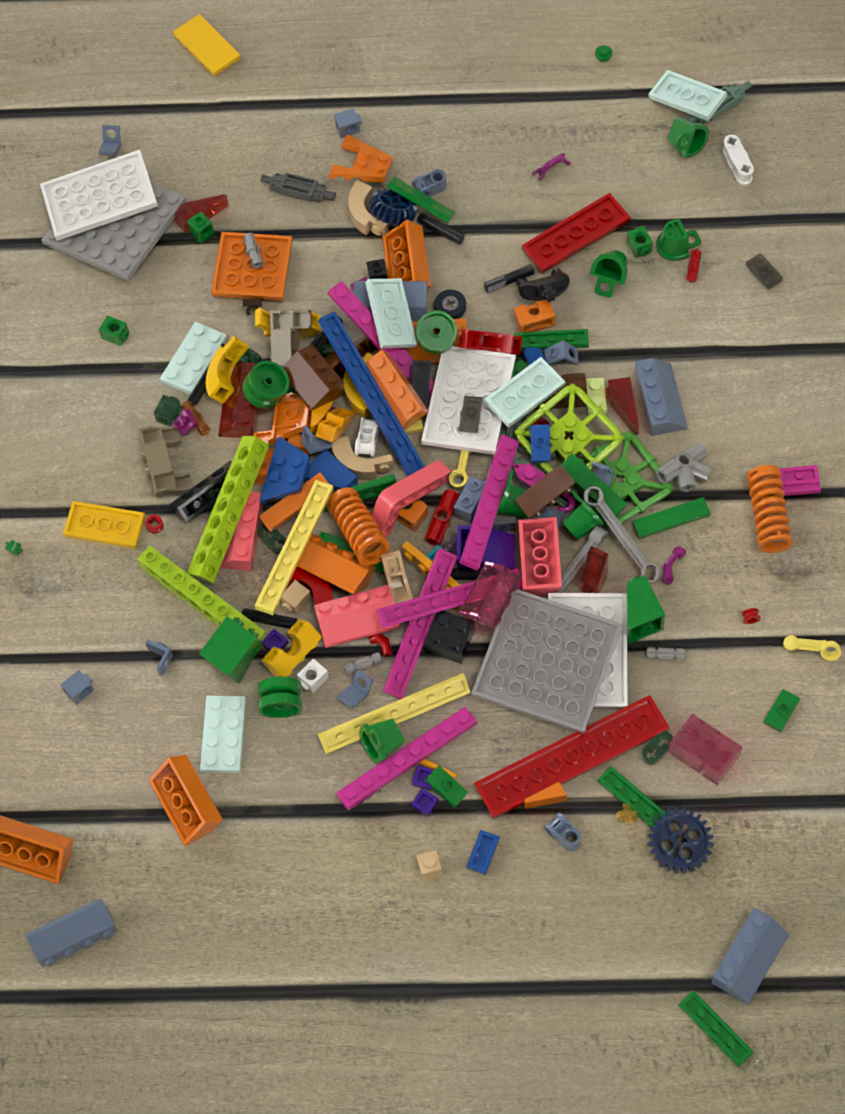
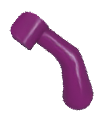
(557, 159)
(667, 577)

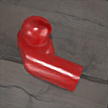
(383, 641)

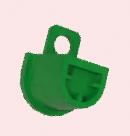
(688, 137)
(674, 241)
(609, 269)
(507, 503)
(582, 519)
(380, 739)

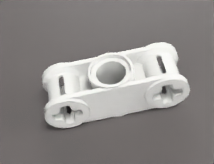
(738, 160)
(367, 437)

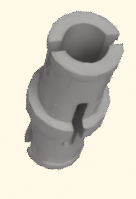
(253, 250)

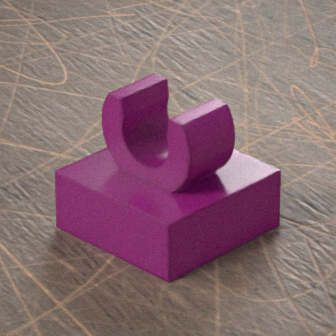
(185, 422)

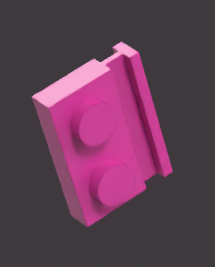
(800, 480)

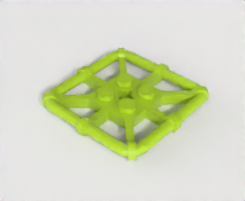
(572, 424)

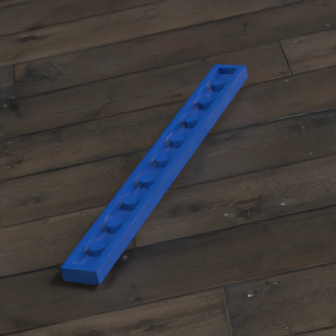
(371, 393)

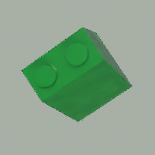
(643, 610)
(232, 648)

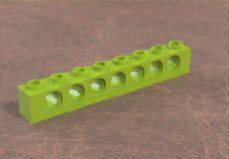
(228, 509)
(192, 591)

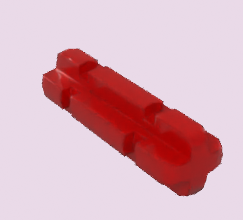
(693, 267)

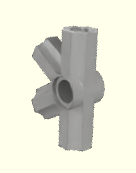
(686, 468)

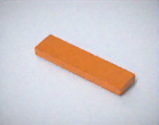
(288, 506)

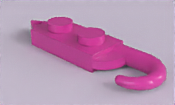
(530, 476)

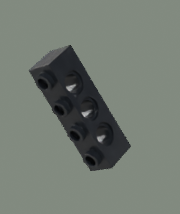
(201, 495)

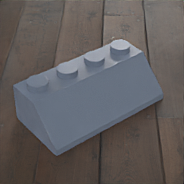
(415, 294)
(659, 396)
(71, 933)
(750, 956)

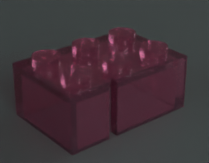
(490, 595)
(705, 749)

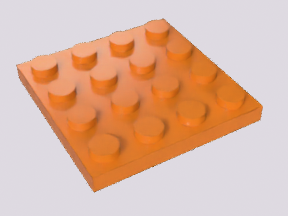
(236, 276)

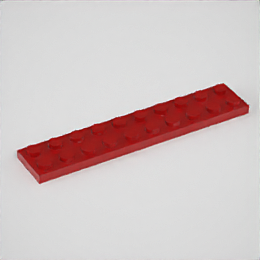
(571, 756)

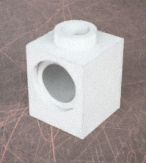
(316, 669)

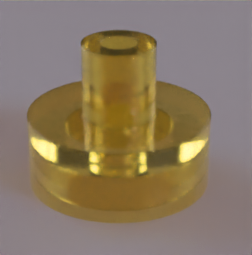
(627, 815)

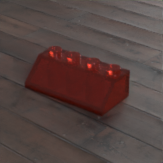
(237, 414)

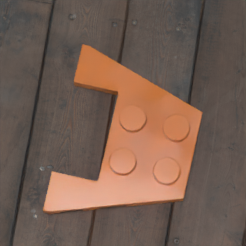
(369, 165)
(288, 419)

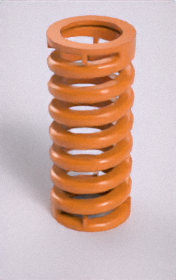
(759, 494)
(350, 529)

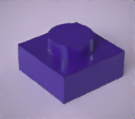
(275, 639)
(420, 776)
(425, 802)

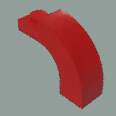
(490, 341)
(317, 586)

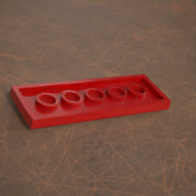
(576, 232)

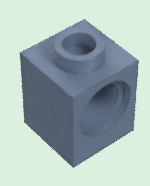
(347, 122)
(78, 686)

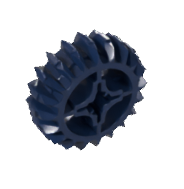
(391, 207)

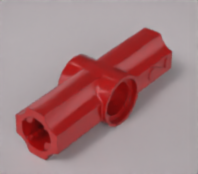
(438, 526)

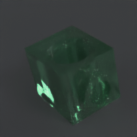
(167, 410)

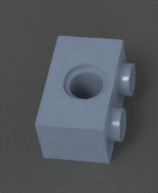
(468, 500)

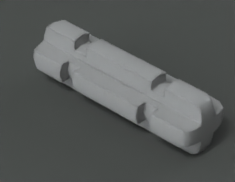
(665, 653)
(363, 663)

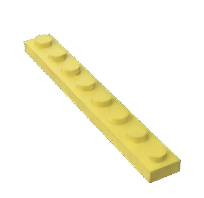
(294, 547)
(398, 710)

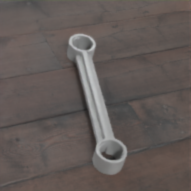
(621, 534)
(595, 539)

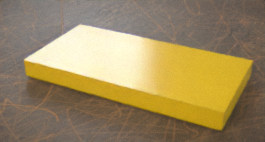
(206, 45)
(104, 524)

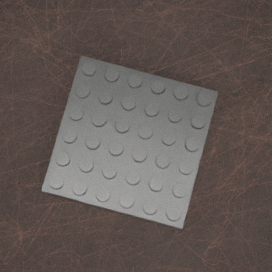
(122, 243)
(547, 660)

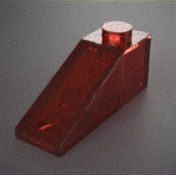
(208, 206)
(622, 401)
(594, 571)

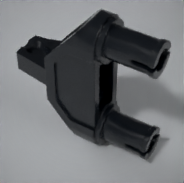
(545, 287)

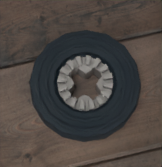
(454, 298)

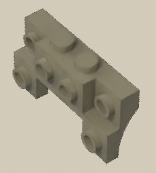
(285, 333)
(160, 470)

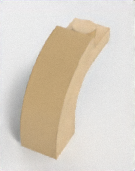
(358, 201)
(362, 467)
(396, 576)

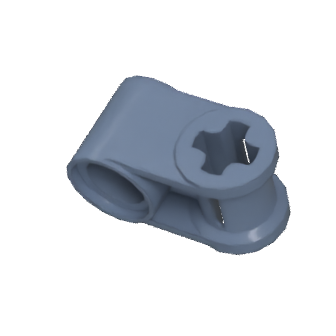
(430, 183)
(562, 829)

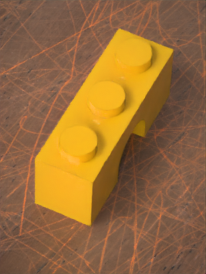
(303, 638)

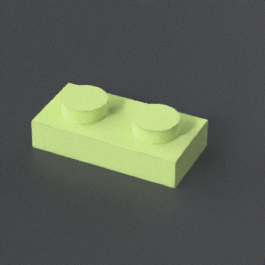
(596, 393)

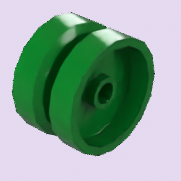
(440, 322)
(265, 384)
(280, 697)

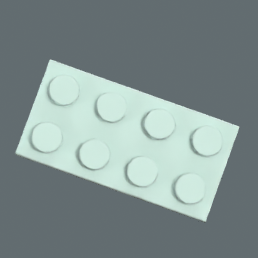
(687, 95)
(391, 313)
(192, 357)
(524, 392)
(223, 734)

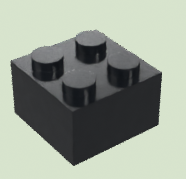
(449, 636)

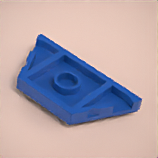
(285, 472)

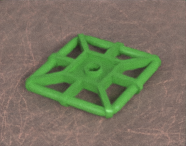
(631, 479)

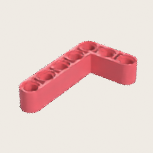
(406, 492)

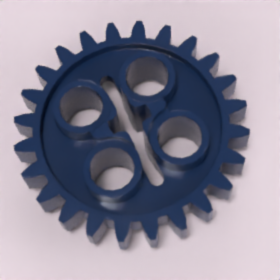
(663, 833)

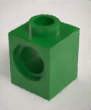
(200, 227)
(638, 236)
(109, 326)

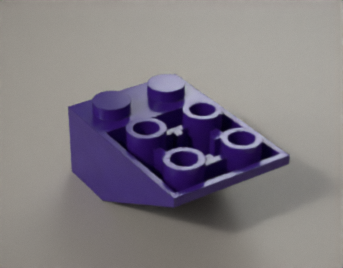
(499, 548)

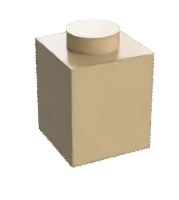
(295, 598)
(429, 865)

